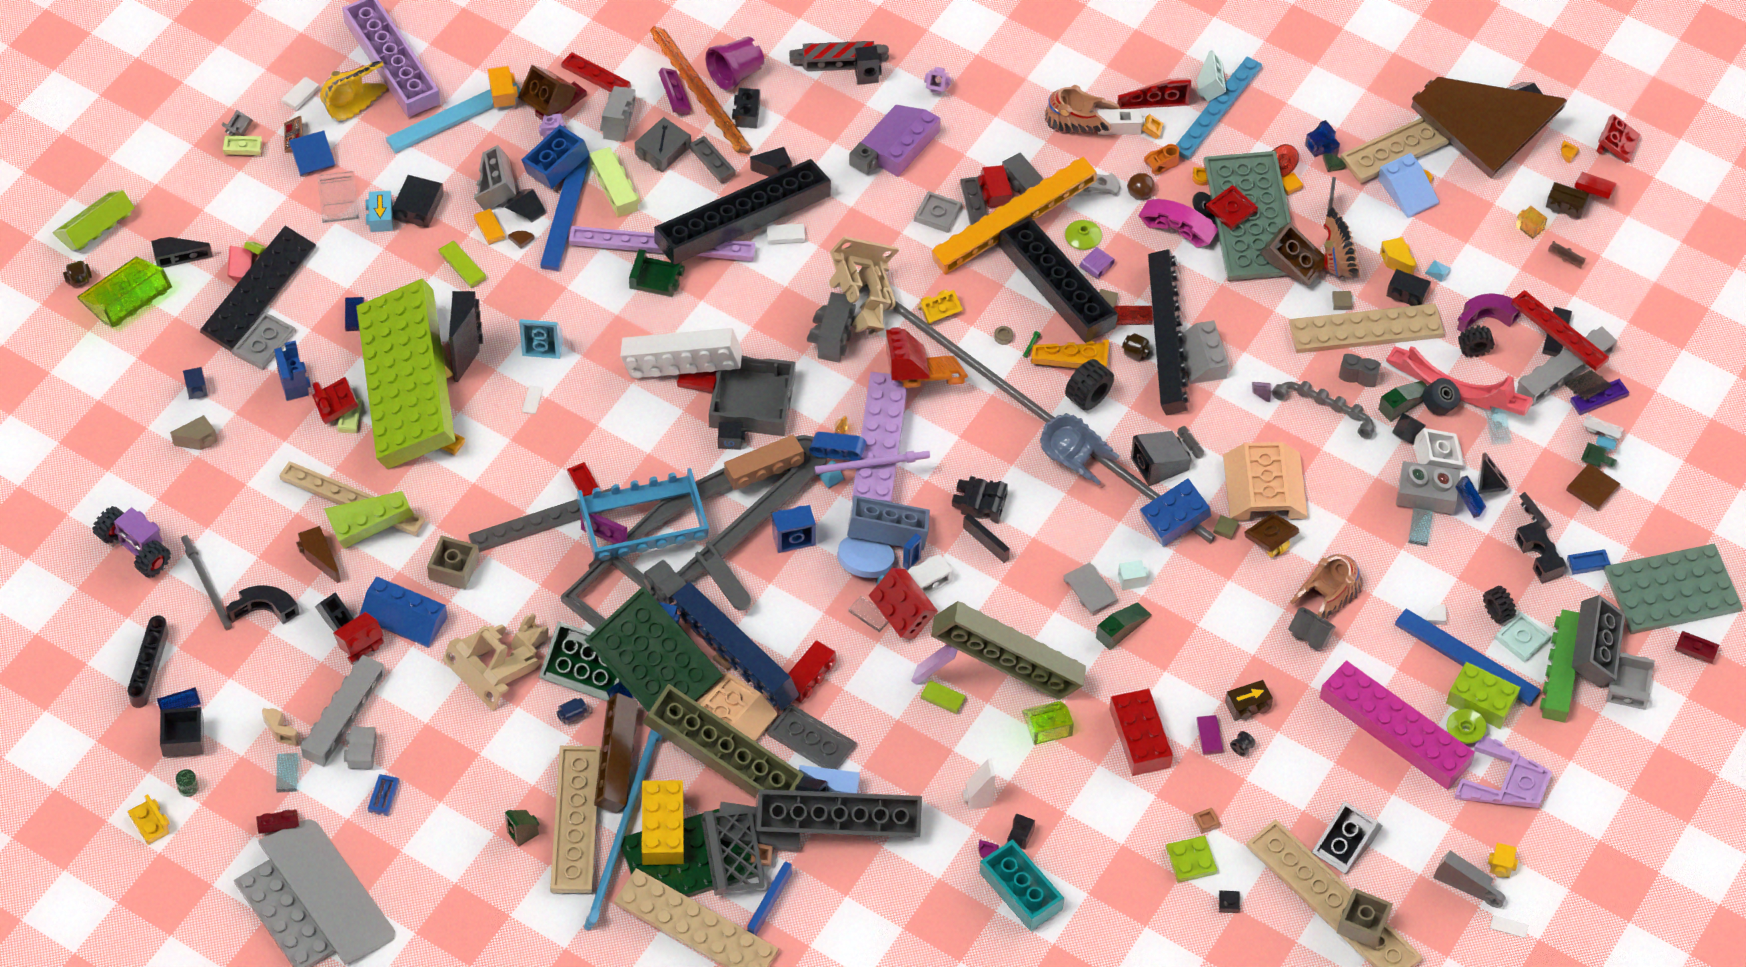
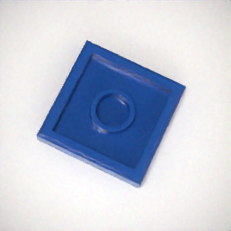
(312, 153)

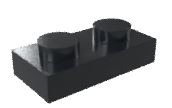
(1529, 505)

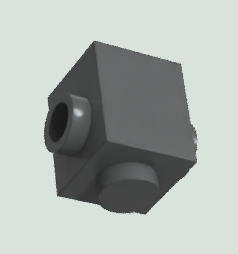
(863, 158)

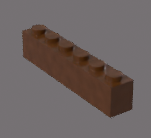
(616, 753)

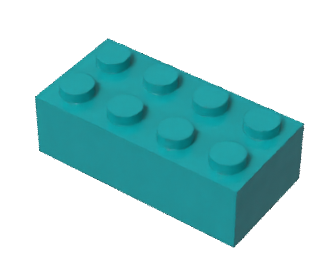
(1021, 885)

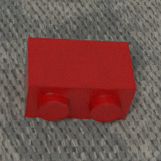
(995, 186)

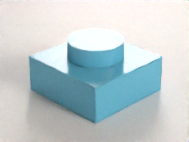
(1606, 442)

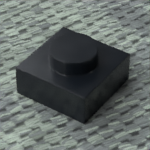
(1229, 901)

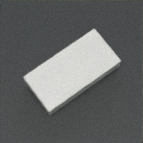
(300, 93)
(785, 233)

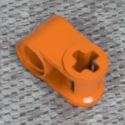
(1163, 158)

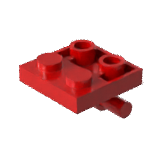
(1618, 138)
(334, 399)

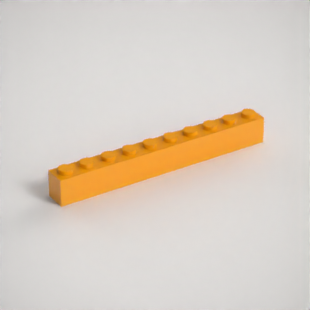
(1032, 204)

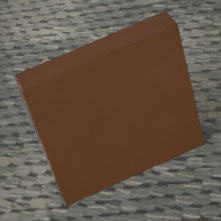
(1593, 487)
(1271, 532)

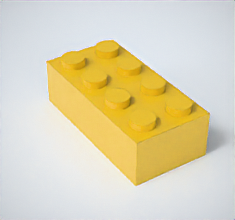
(662, 822)

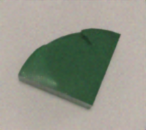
(1333, 162)

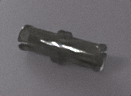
(1567, 254)

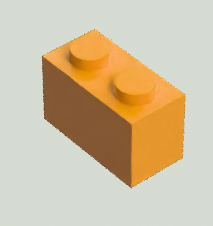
(502, 86)

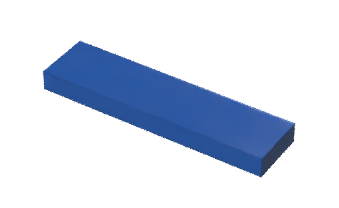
(770, 898)

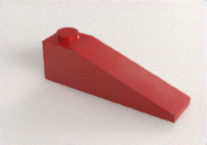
(1165, 93)

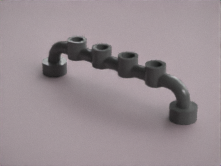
(1321, 397)

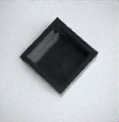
(182, 731)

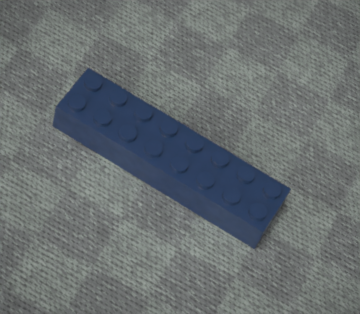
(735, 646)

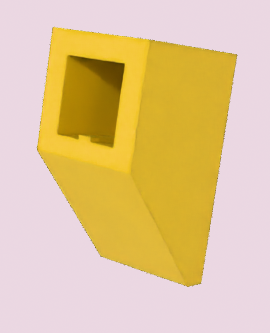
(1397, 255)

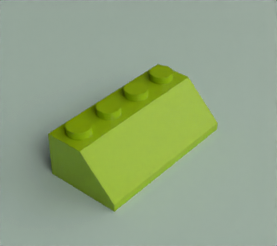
(94, 220)

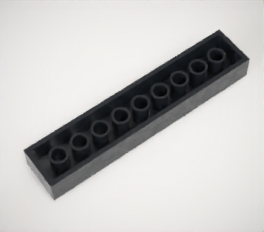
(742, 211)

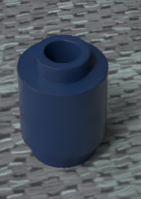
(571, 710)

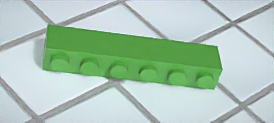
(1560, 672)

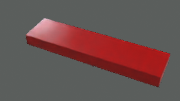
(593, 72)

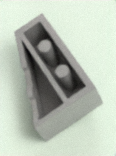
(618, 113)
(495, 180)

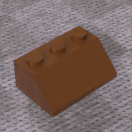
(546, 91)

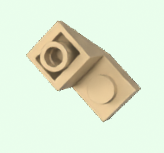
(274, 721)

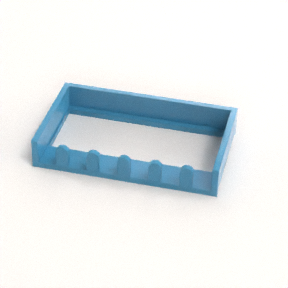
(637, 495)

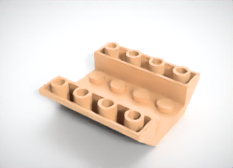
(1264, 479)
(738, 705)

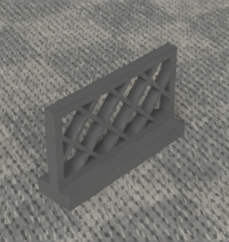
(715, 848)

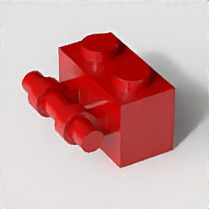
(359, 637)

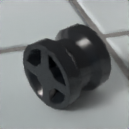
(1242, 743)

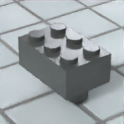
(833, 327)

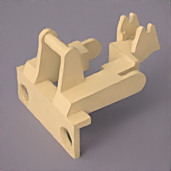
(873, 271)
(501, 670)

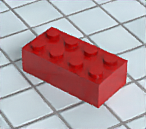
(1140, 732)

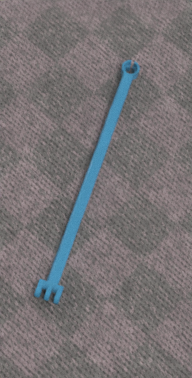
(603, 884)

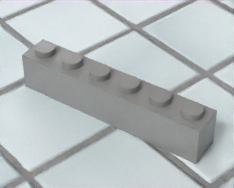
(1562, 368)
(342, 710)

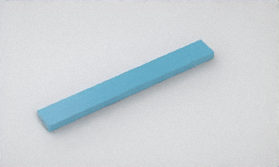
(442, 121)

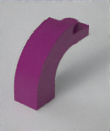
(1488, 305)

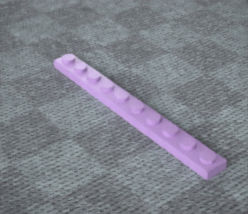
(643, 240)

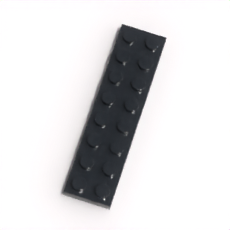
(258, 288)

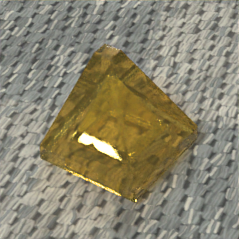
(841, 425)

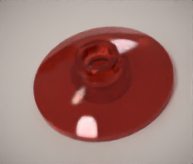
(1287, 158)

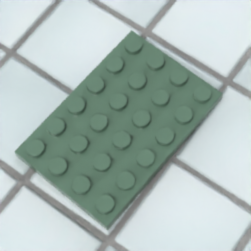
(1673, 588)

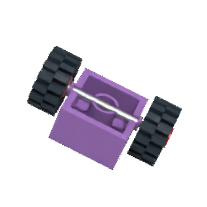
(136, 535)

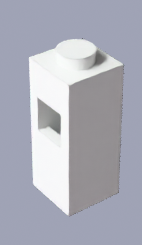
(1122, 121)

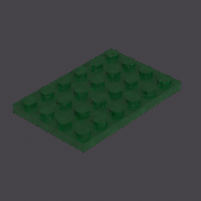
(651, 651)
(693, 875)

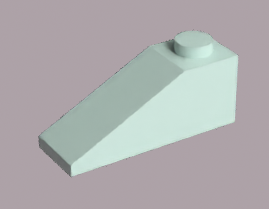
(1211, 78)

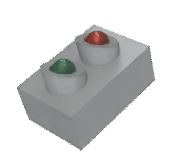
(1428, 487)

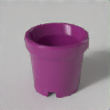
(733, 62)

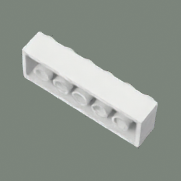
(681, 353)

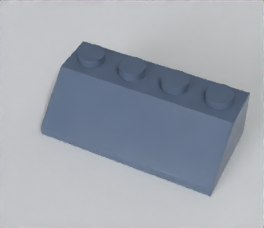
(887, 521)

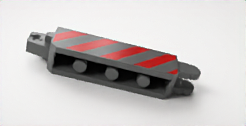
(832, 55)

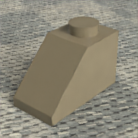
(195, 434)

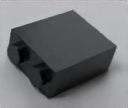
(418, 201)

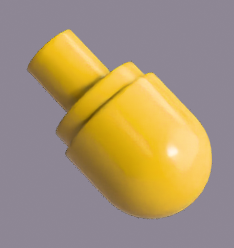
(1279, 550)

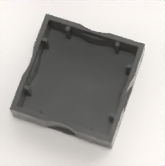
(754, 395)

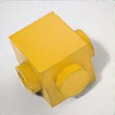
(1503, 860)

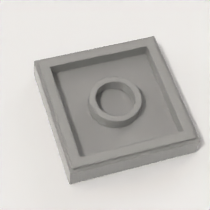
(937, 211)

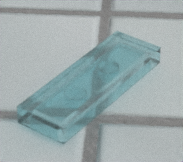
(1497, 426)

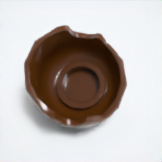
(1141, 186)

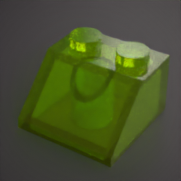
(1048, 722)

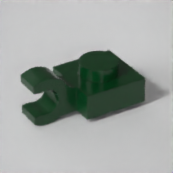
(1595, 455)

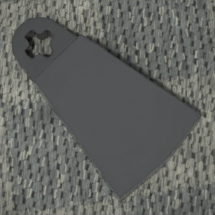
(1466, 877)

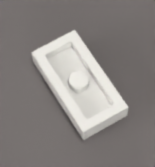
(1594, 425)

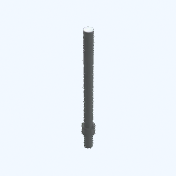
(192, 553)

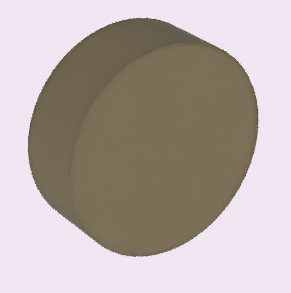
(1003, 335)

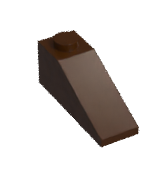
(316, 551)

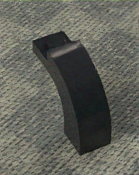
(263, 598)

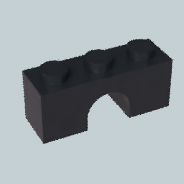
(1534, 538)

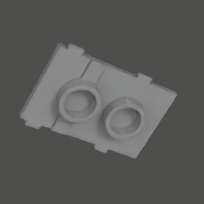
(1090, 587)

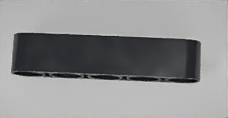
(148, 669)

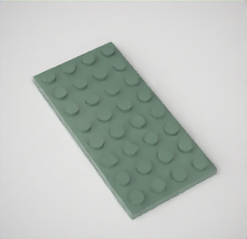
(1260, 180)

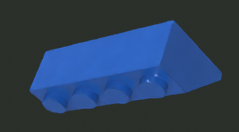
(404, 611)

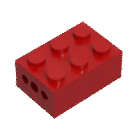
(903, 603)

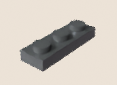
(712, 159)

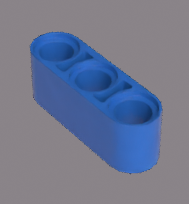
(837, 446)

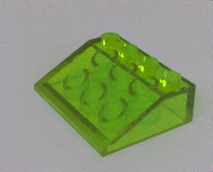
(125, 291)

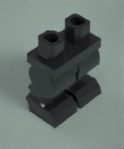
(981, 497)

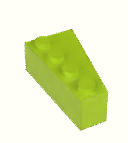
(366, 517)

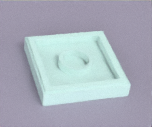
(1522, 637)

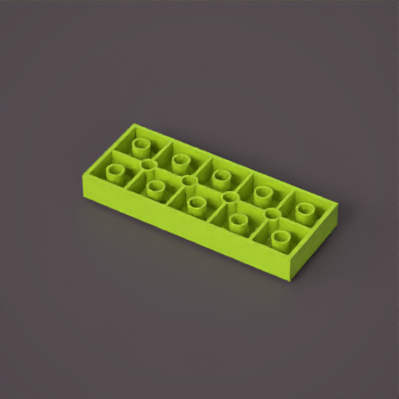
(405, 374)

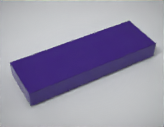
(1614, 393)

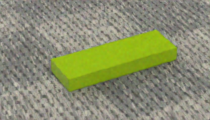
(462, 264)

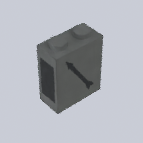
(662, 144)

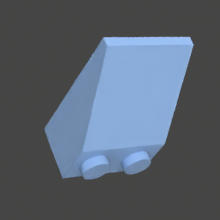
(1408, 185)

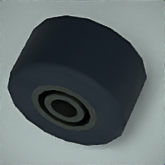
(1441, 396)

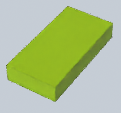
(943, 697)

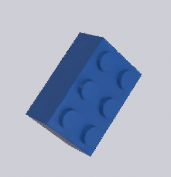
(555, 156)
(1175, 512)

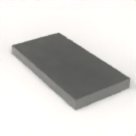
(811, 738)
(778, 840)

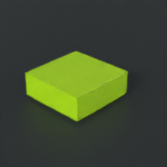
(254, 247)

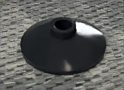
(1199, 202)

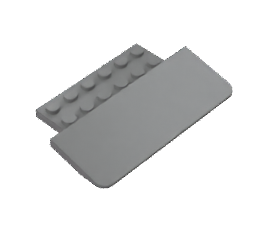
(312, 899)

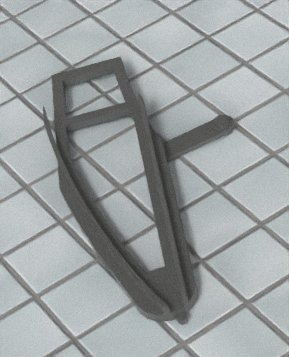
(712, 556)

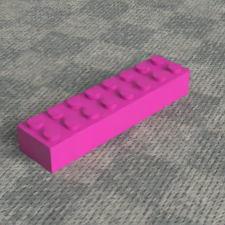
(1397, 724)

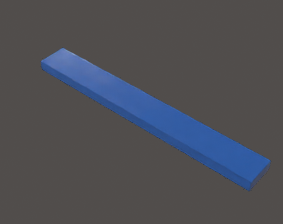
(564, 217)
(1461, 652)

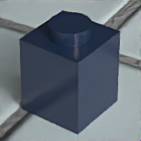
(195, 383)

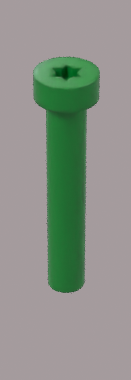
(1036, 334)

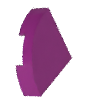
(986, 848)

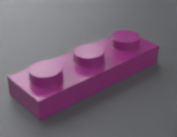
(674, 91)
(606, 529)

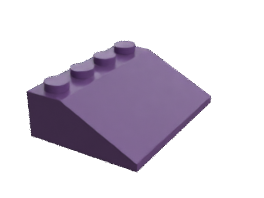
(902, 136)

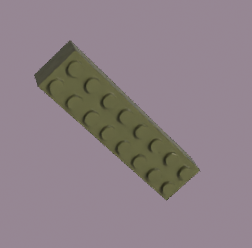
(1008, 650)
(719, 744)

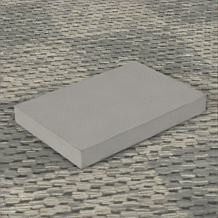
(262, 338)

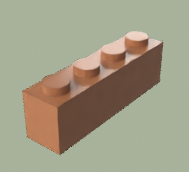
(764, 462)

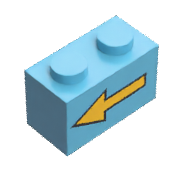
(380, 211)

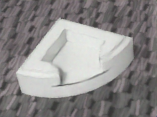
(1437, 615)

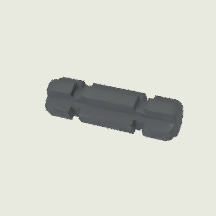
(1190, 442)

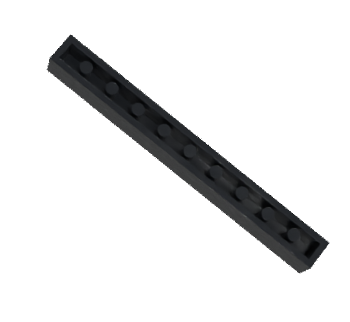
(1168, 332)

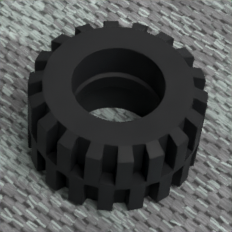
(1089, 384)

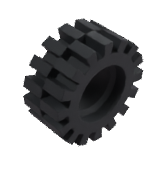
(1476, 341)
(1499, 604)

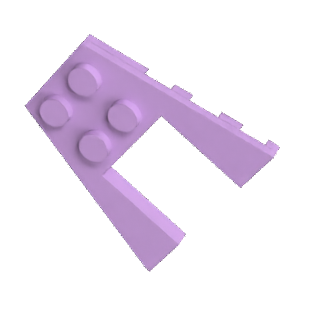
(1522, 786)

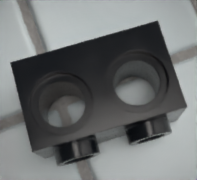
(747, 108)

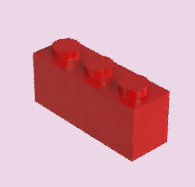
(812, 669)

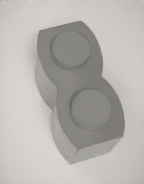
(361, 747)

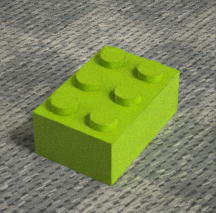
(1483, 693)

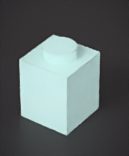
(1132, 575)

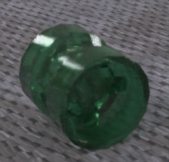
(186, 783)

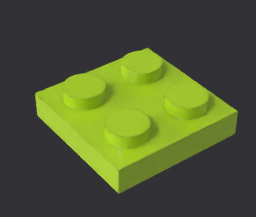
(1191, 859)

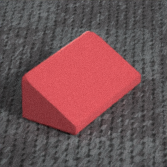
(238, 262)

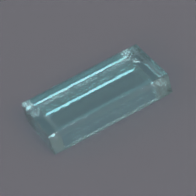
(1420, 527)
(287, 772)

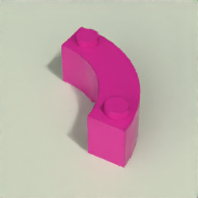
(1189, 222)

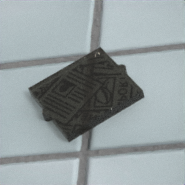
(1588, 384)

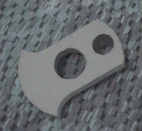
(1111, 186)

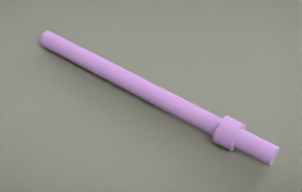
(910, 457)

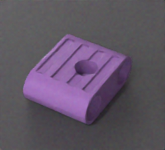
(1097, 262)

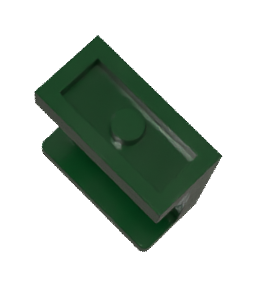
(655, 275)

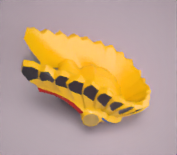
(347, 95)

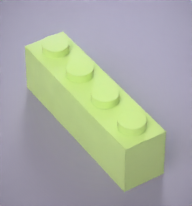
(613, 181)

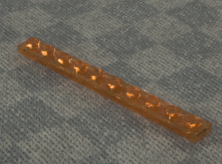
(702, 92)

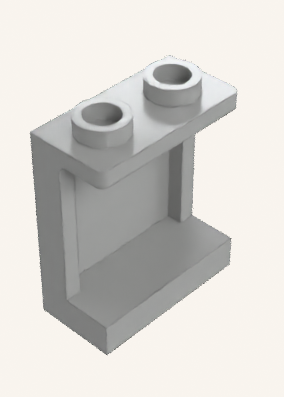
(1632, 682)

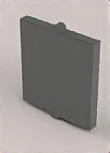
(1331, 195)

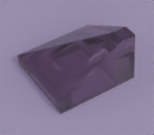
(1262, 390)

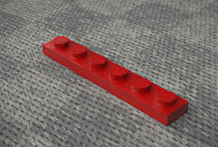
(1560, 330)

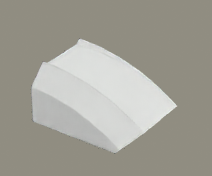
(1438, 449)

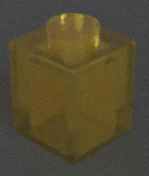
(1531, 222)

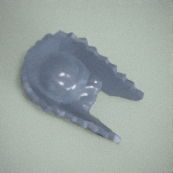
(1072, 443)

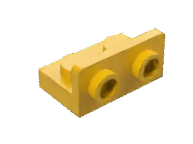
(940, 306)
(149, 820)

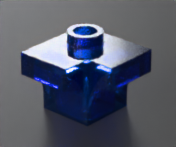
(1322, 140)

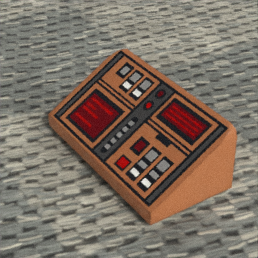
(292, 130)

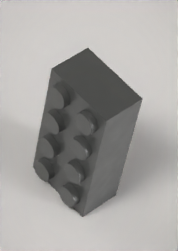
(1598, 640)

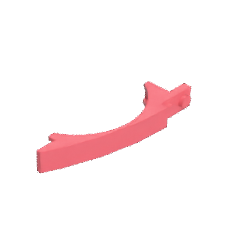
(1497, 395)

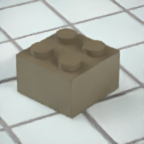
(453, 562)
(1364, 918)

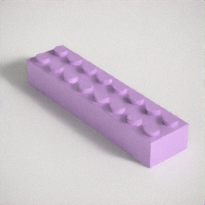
(401, 67)
(883, 435)

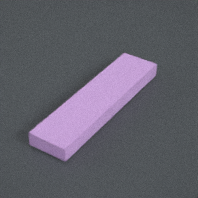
(933, 663)

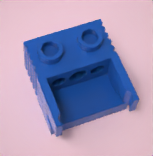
(292, 372)

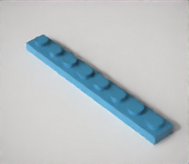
(1218, 107)

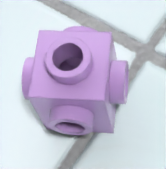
(930, 79)
(550, 123)

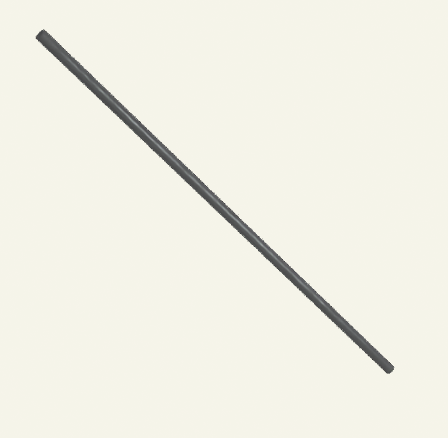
(1028, 403)

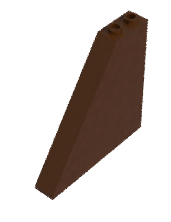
(1485, 120)

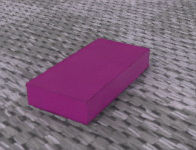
(1209, 734)

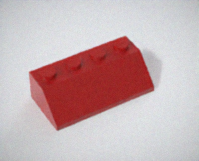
(905, 356)

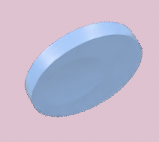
(865, 557)

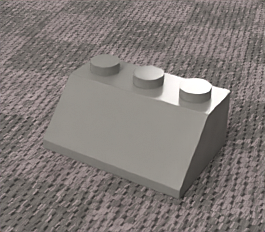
(1204, 353)

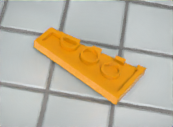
(1070, 354)

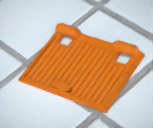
(940, 369)

